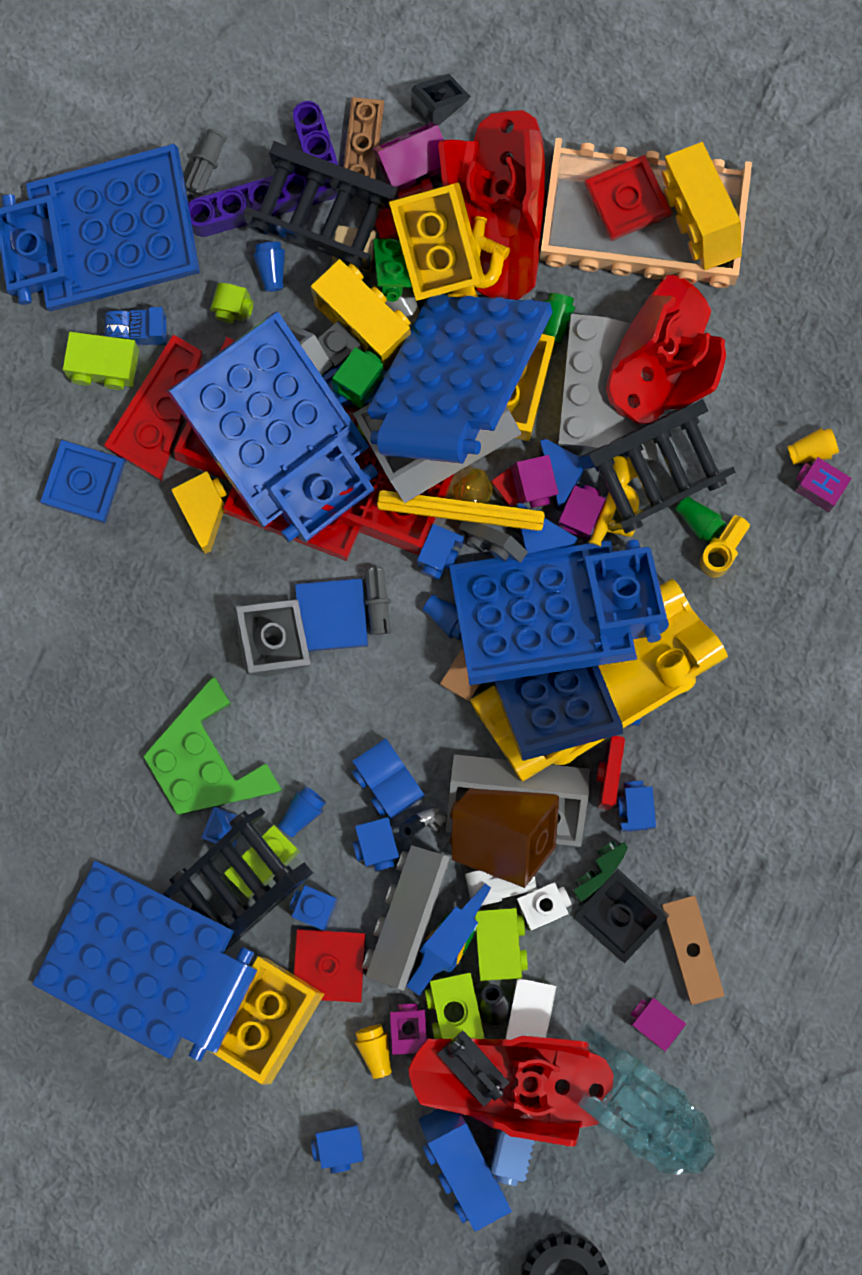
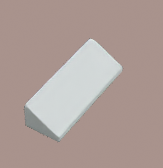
(531, 1009)

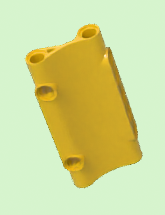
(635, 686)

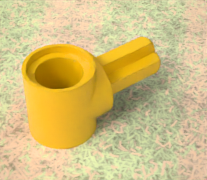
(725, 546)

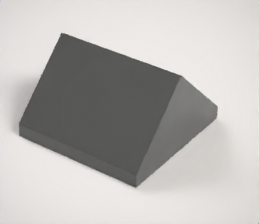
(272, 637)

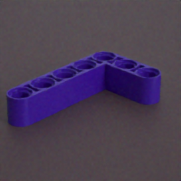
(247, 194)

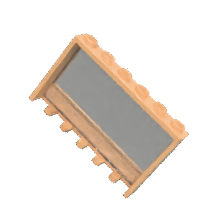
(578, 237)

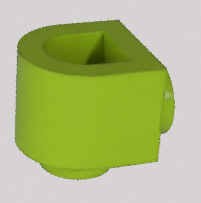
(231, 303)

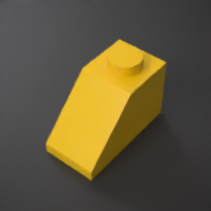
(202, 507)

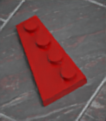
(152, 418)

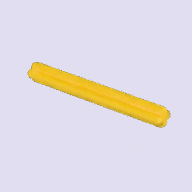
(462, 511)

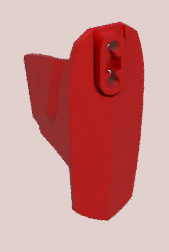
(502, 193)
(529, 1102)

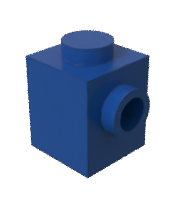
(376, 844)
(313, 907)
(338, 1148)

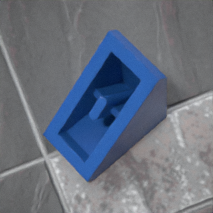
(565, 469)
(547, 539)

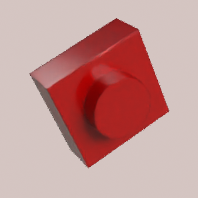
(505, 488)

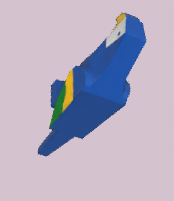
(447, 942)

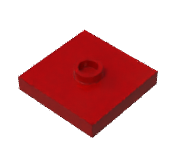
(628, 198)
(609, 772)
(331, 963)

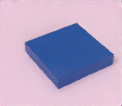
(83, 481)
(333, 614)

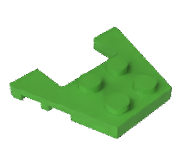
(191, 766)

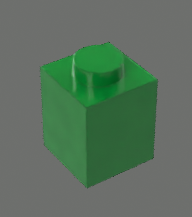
(358, 376)

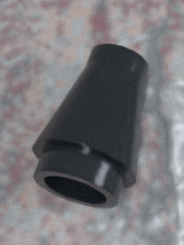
(494, 1005)

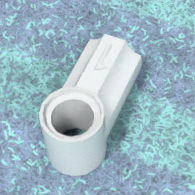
(499, 887)

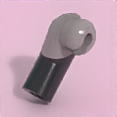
(420, 820)

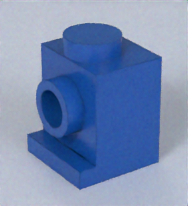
(439, 551)
(636, 807)

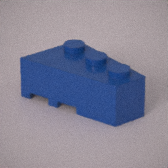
(463, 1168)

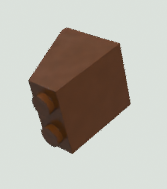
(504, 832)

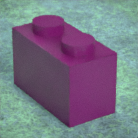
(410, 156)

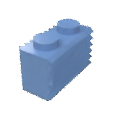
(510, 1158)

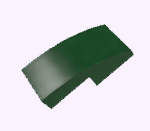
(609, 860)

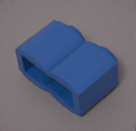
(388, 779)

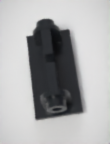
(473, 1068)

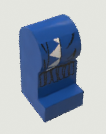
(143, 326)

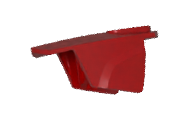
(671, 353)

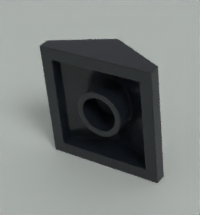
(621, 916)

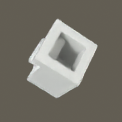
(531, 910)

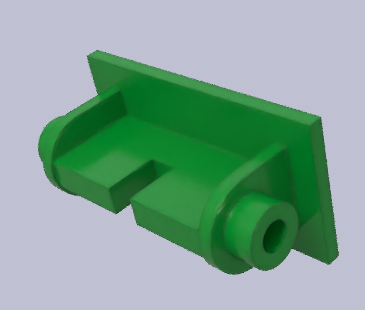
(390, 268)

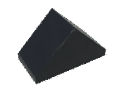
(438, 98)

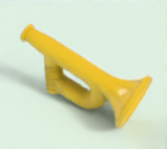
(499, 254)
(625, 474)

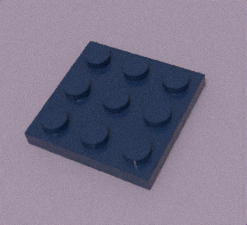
(558, 710)

